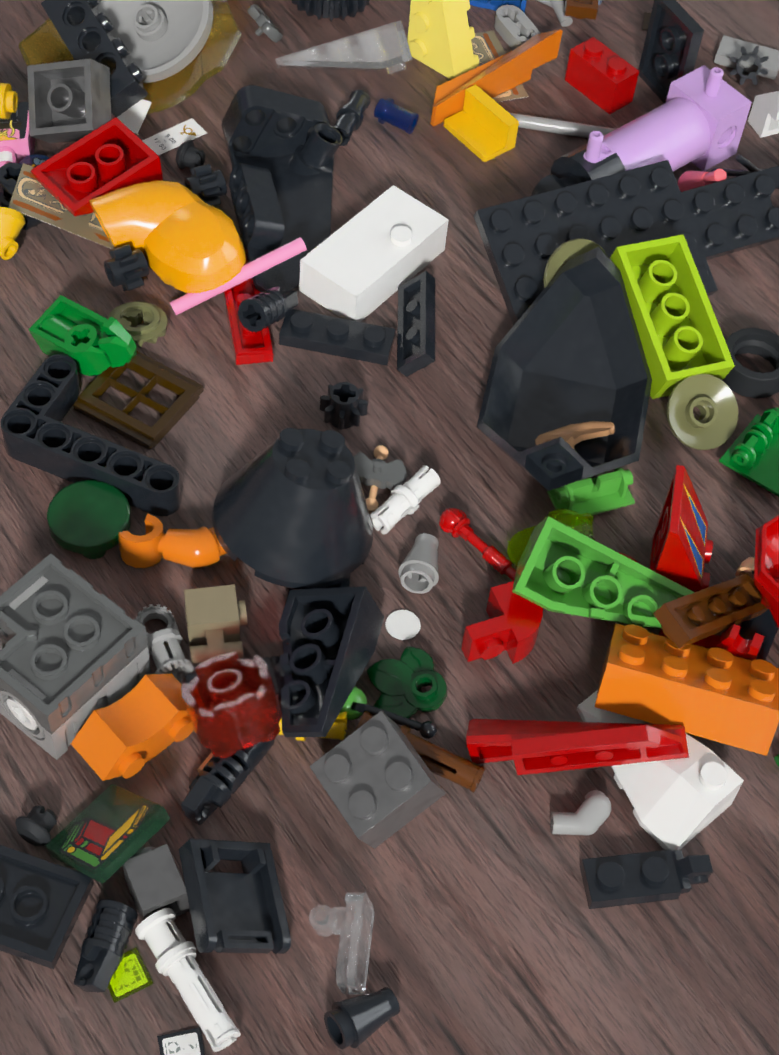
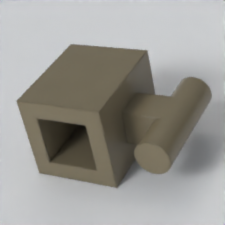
(214, 621)

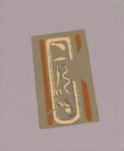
(37, 202)

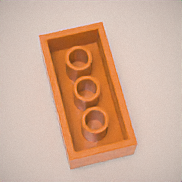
(690, 687)

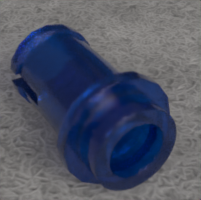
(395, 115)

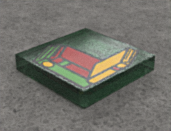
(108, 833)

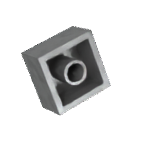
(68, 99)
(377, 780)

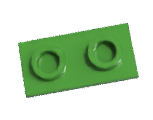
(595, 494)

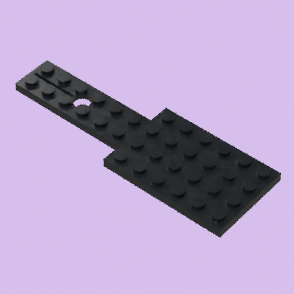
(621, 212)

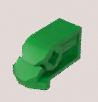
(84, 336)

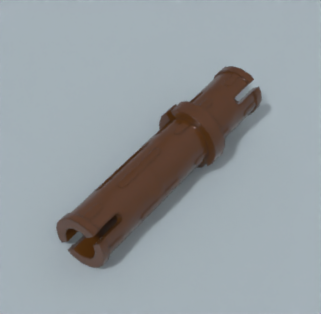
(440, 760)

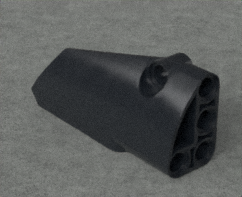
(280, 175)

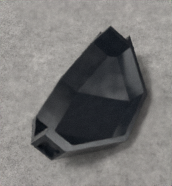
(568, 364)

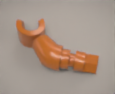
(182, 546)

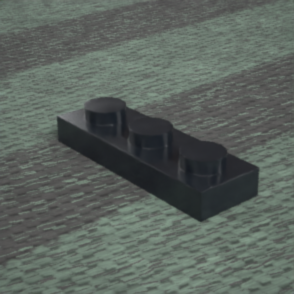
(416, 324)
(337, 336)

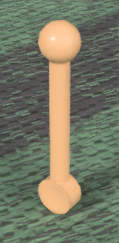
(380, 452)

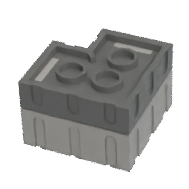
(64, 654)

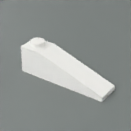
(671, 796)

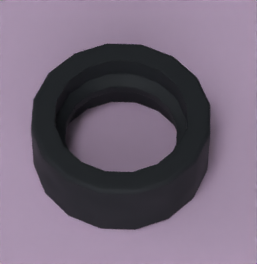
(749, 382)

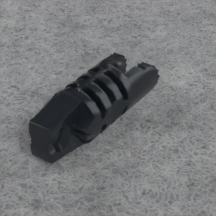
(220, 779)

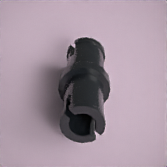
(351, 115)

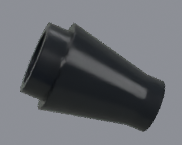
(359, 1017)

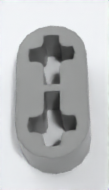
(514, 25)

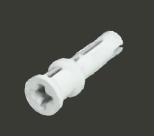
(177, 960)

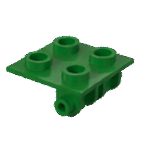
(757, 451)

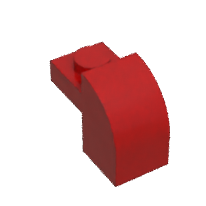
(511, 627)

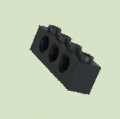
(84, 37)

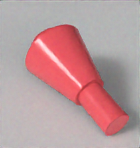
(695, 179)

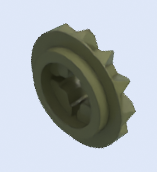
(134, 313)

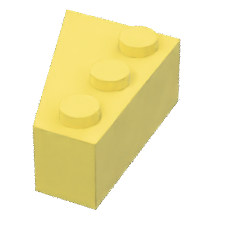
(442, 36)

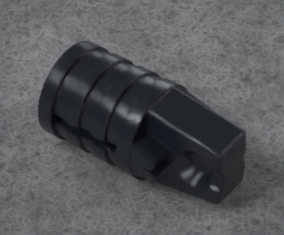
(266, 308)
(104, 945)

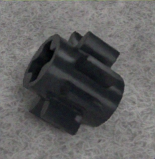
(740, 68)
(207, 184)
(126, 267)
(343, 405)

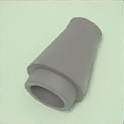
(420, 567)

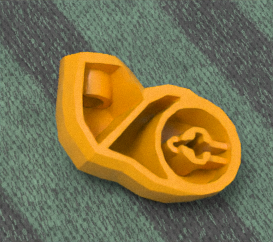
(177, 232)

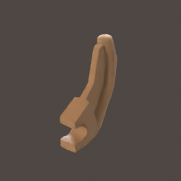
(578, 432)

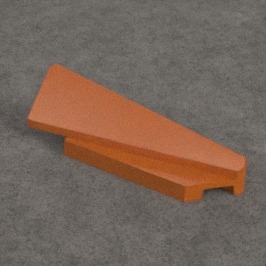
(496, 75)

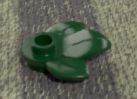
(402, 680)

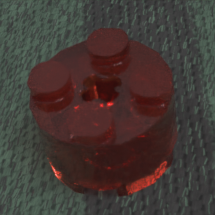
(232, 703)

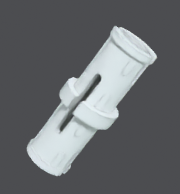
(405, 499)

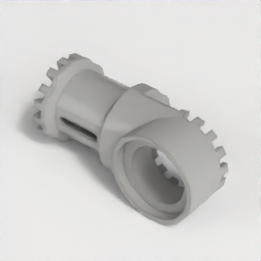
(165, 643)

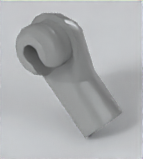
(586, 818)

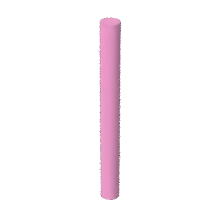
(248, 271)

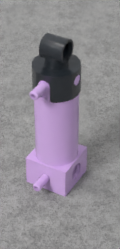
(695, 125)

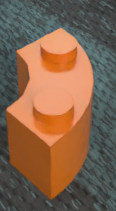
(134, 728)

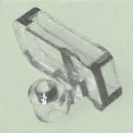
(355, 929)

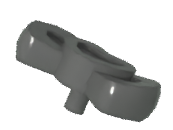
(265, 23)
(380, 473)

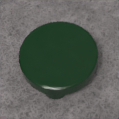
(88, 517)

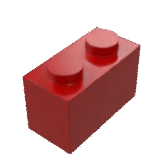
(601, 75)

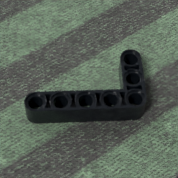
(39, 438)

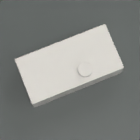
(373, 255)

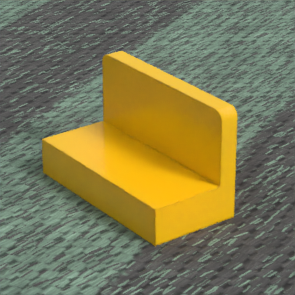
(483, 125)

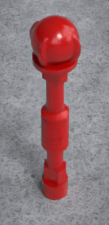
(456, 522)

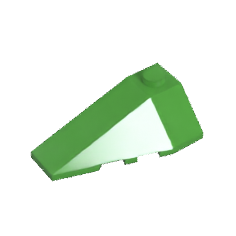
(587, 579)

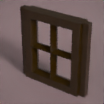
(122, 423)

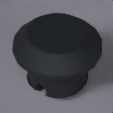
(189, 155)
(36, 826)

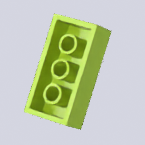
(672, 313)

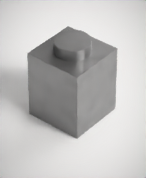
(155, 882)

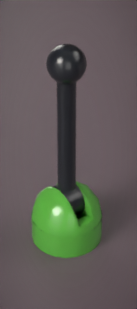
(357, 705)

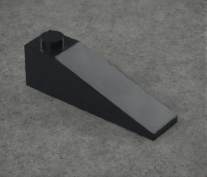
(325, 651)

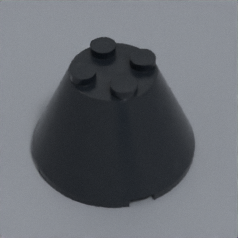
(296, 511)

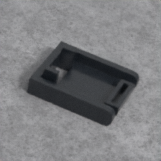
(234, 909)

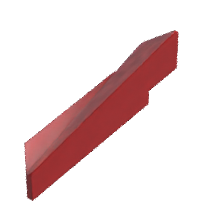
(572, 745)

